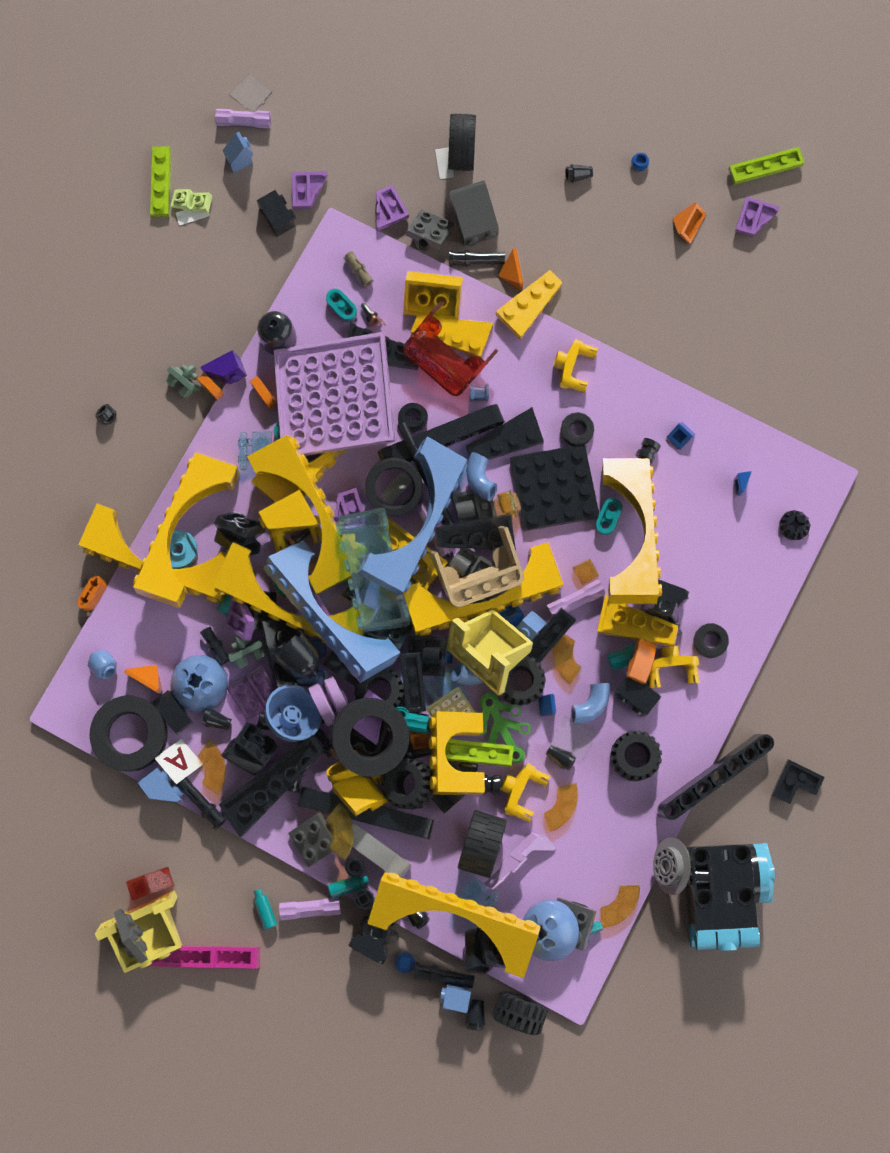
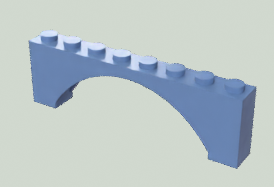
(441, 471)
(359, 653)

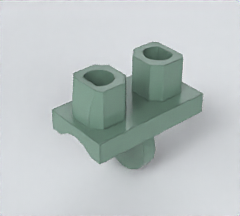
(177, 375)
(238, 655)

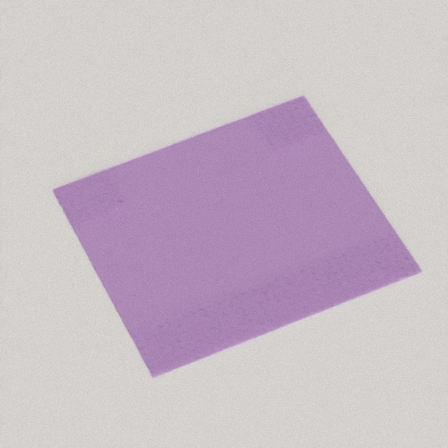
(708, 542)

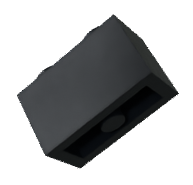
(276, 212)
(637, 696)

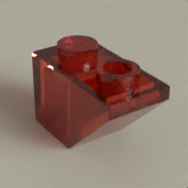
(150, 883)

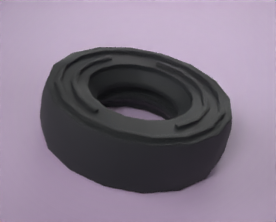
(577, 418)
(723, 640)

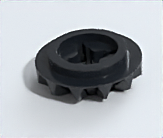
(410, 409)
(789, 531)

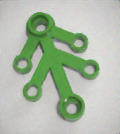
(501, 723)

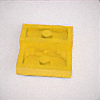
(359, 794)

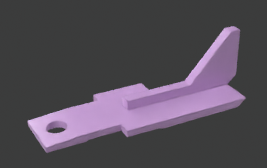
(518, 857)

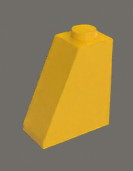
(288, 514)

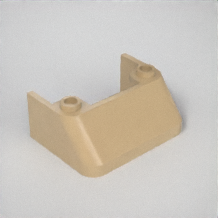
(486, 582)

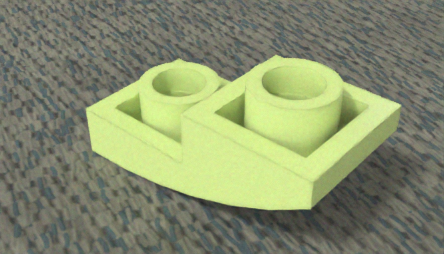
(187, 200)

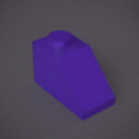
(225, 368)

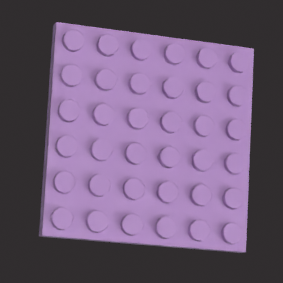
(335, 394)

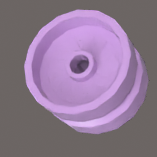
(327, 702)

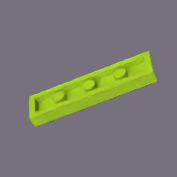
(766, 165)
(160, 181)
(479, 753)

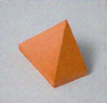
(689, 221)
(511, 271)
(146, 675)

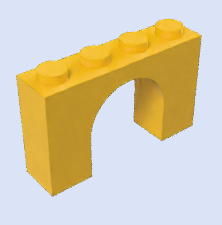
(445, 778)

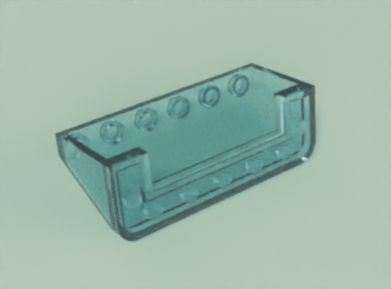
(376, 606)

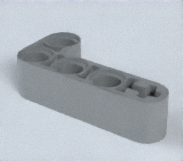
(378, 852)

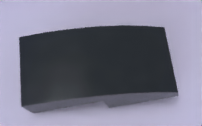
(172, 712)

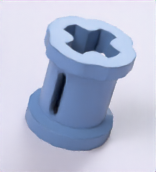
(479, 392)

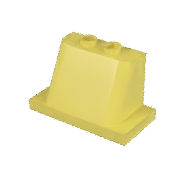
(488, 647)
(157, 928)

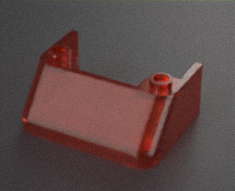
(439, 359)

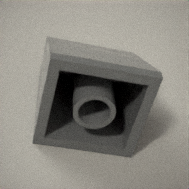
(473, 213)

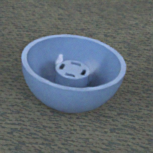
(201, 692)
(292, 713)
(559, 929)

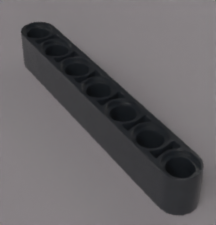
(450, 432)
(707, 780)
(379, 817)

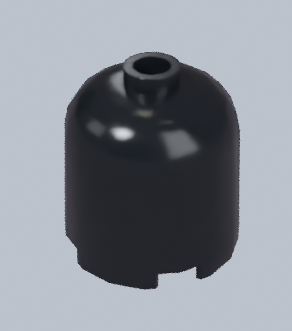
(280, 335)
(298, 657)

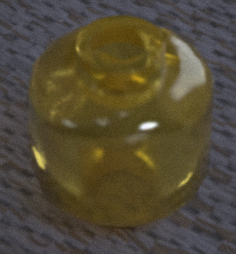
(507, 503)

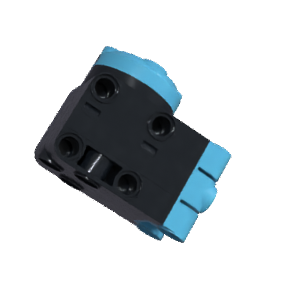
(724, 894)

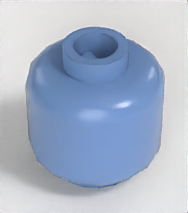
(102, 664)

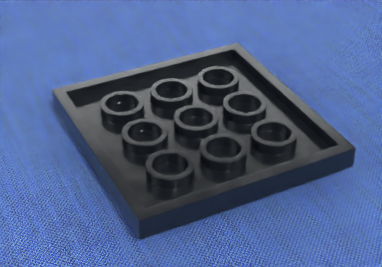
(554, 487)

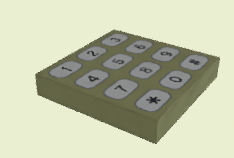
(452, 702)

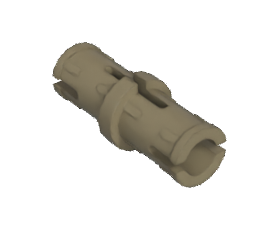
(358, 269)

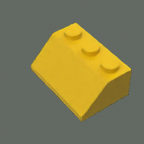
(427, 290)

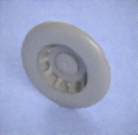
(672, 866)

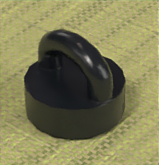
(104, 413)
(468, 767)

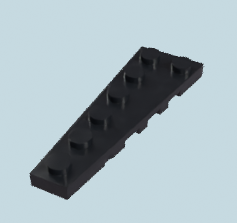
(263, 791)

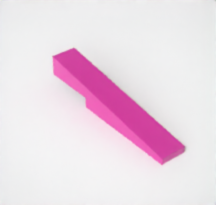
(211, 957)

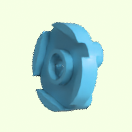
(189, 550)

